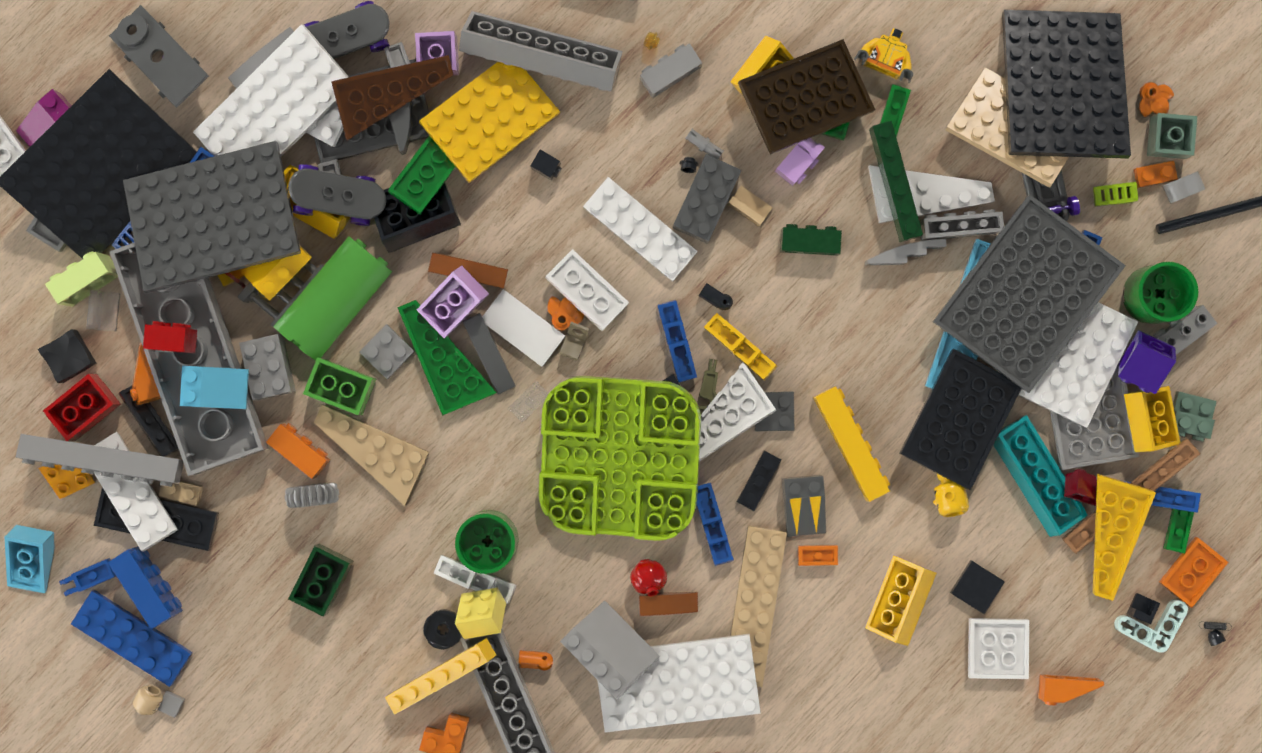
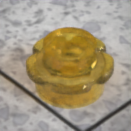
(651, 40)

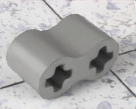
(1184, 187)

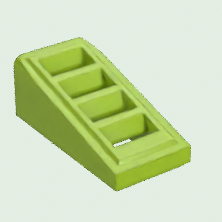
(1132, 194)

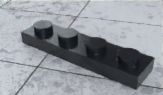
(151, 424)

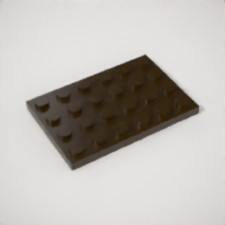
(806, 96)

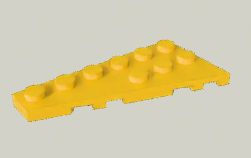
(1118, 523)

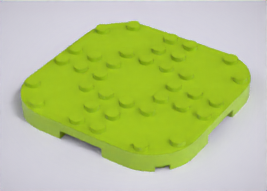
(620, 457)

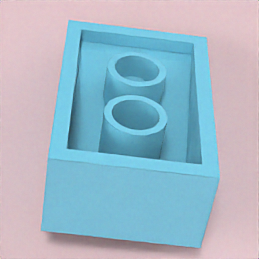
(214, 387)
(29, 558)

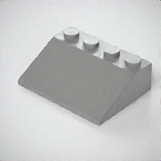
(610, 649)

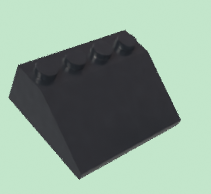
(403, 226)

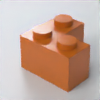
(446, 741)

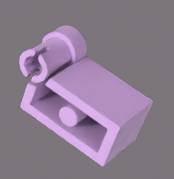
(798, 161)

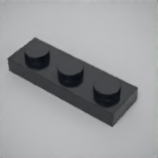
(758, 480)

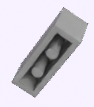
(670, 70)

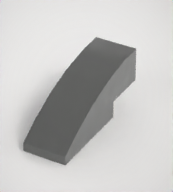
(402, 126)

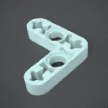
(1153, 635)

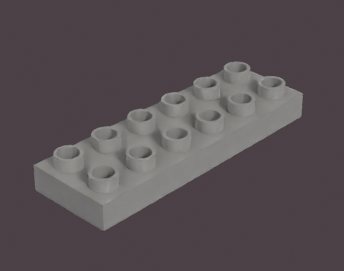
(203, 434)

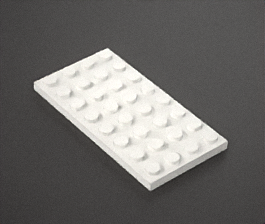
(276, 100)
(687, 685)

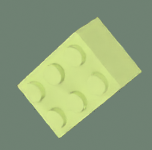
(81, 277)

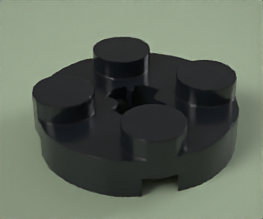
(434, 635)

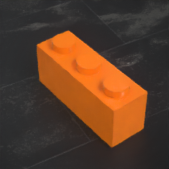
(298, 450)

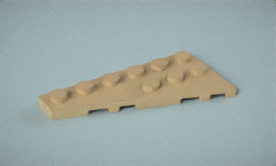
(382, 455)

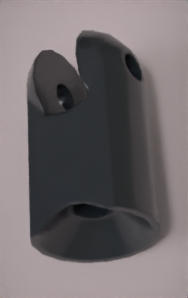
(715, 297)

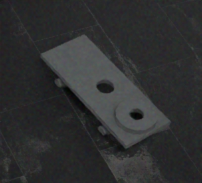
(176, 73)

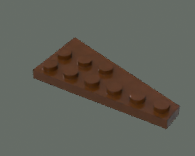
(377, 94)

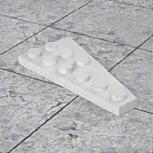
(932, 193)
(733, 411)

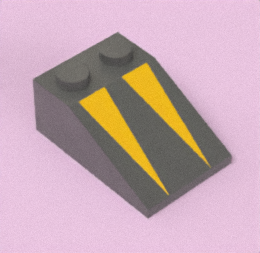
(804, 505)

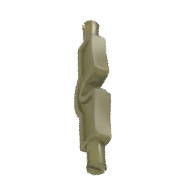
(709, 384)

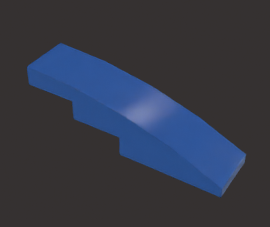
(677, 341)
(713, 525)

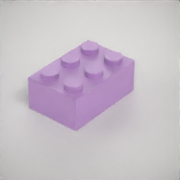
(452, 301)

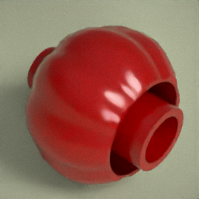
(648, 577)

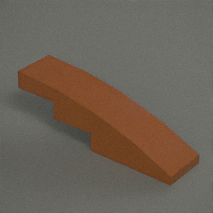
(482, 273)

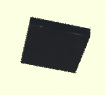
(977, 587)

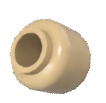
(148, 700)

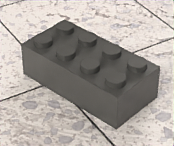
(706, 198)

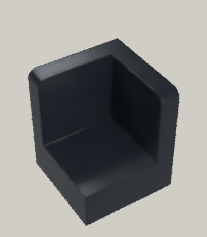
(1143, 608)

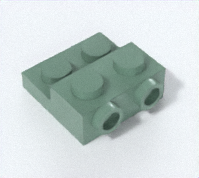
(1194, 415)

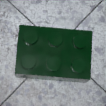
(320, 580)

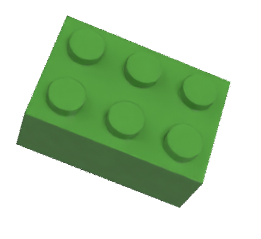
(339, 386)

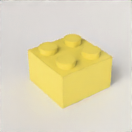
(480, 613)

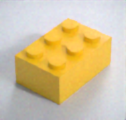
(1152, 419)

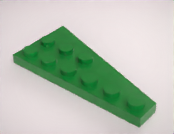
(447, 369)

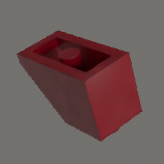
(1081, 487)

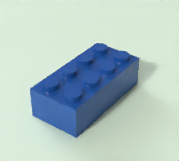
(146, 586)

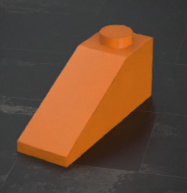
(143, 385)
(1060, 689)

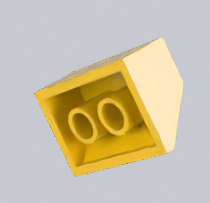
(765, 56)
(274, 275)

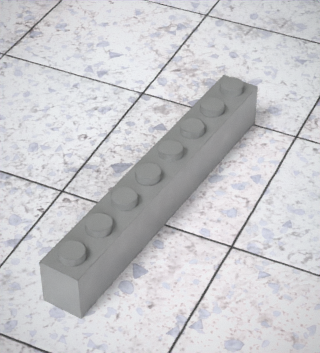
(101, 459)

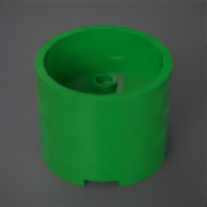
(1175, 294)
(475, 552)

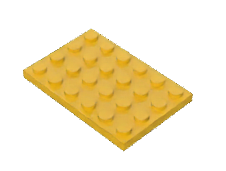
(489, 118)

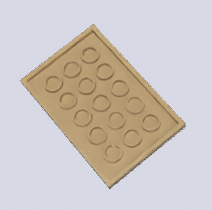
(984, 124)

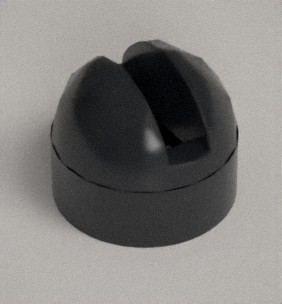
(1215, 637)

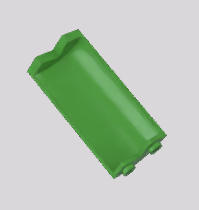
(333, 298)

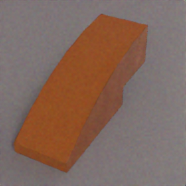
(668, 603)

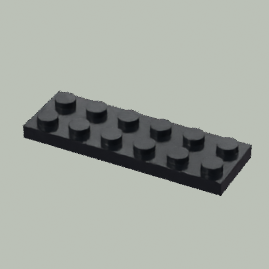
(194, 524)

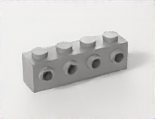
(962, 225)
(1188, 329)

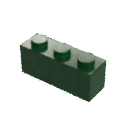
(810, 240)

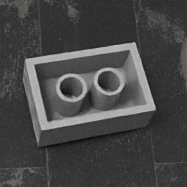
(268, 367)

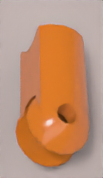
(535, 660)

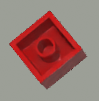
(167, 338)

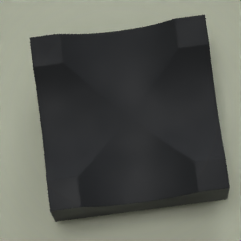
(67, 356)

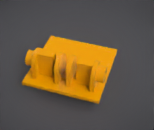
(65, 481)

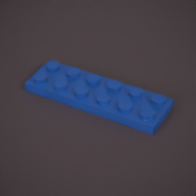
(131, 638)

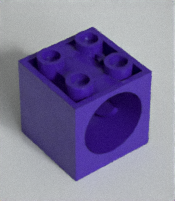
(1146, 362)

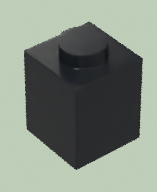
(546, 165)

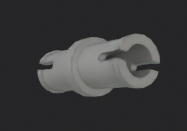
(704, 144)

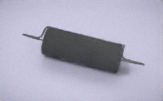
(1215, 625)

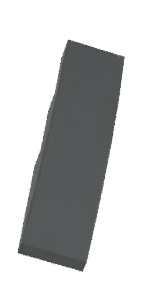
(489, 353)

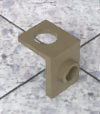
(574, 341)

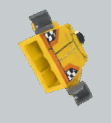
(887, 56)

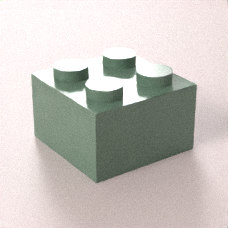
(1172, 136)

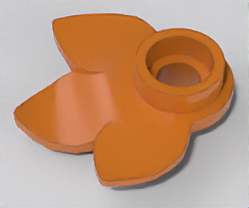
(1157, 101)
(565, 310)

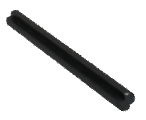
(1209, 215)

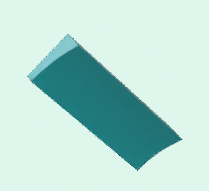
(1038, 476)

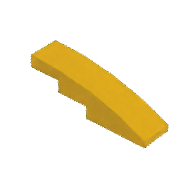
(740, 346)

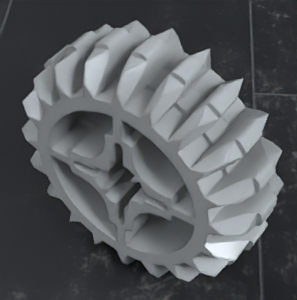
(311, 495)

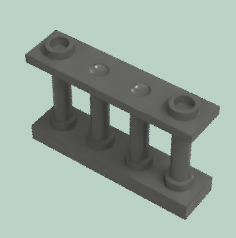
(251, 294)

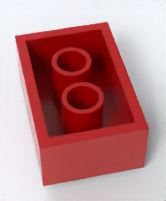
(81, 407)

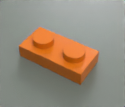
(1155, 174)
(817, 555)

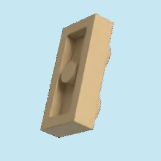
(182, 492)

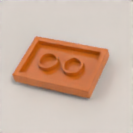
(1193, 572)

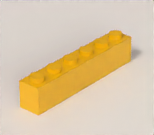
(851, 444)
(440, 676)

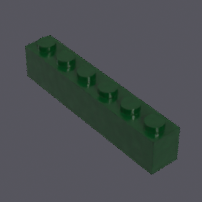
(895, 181)

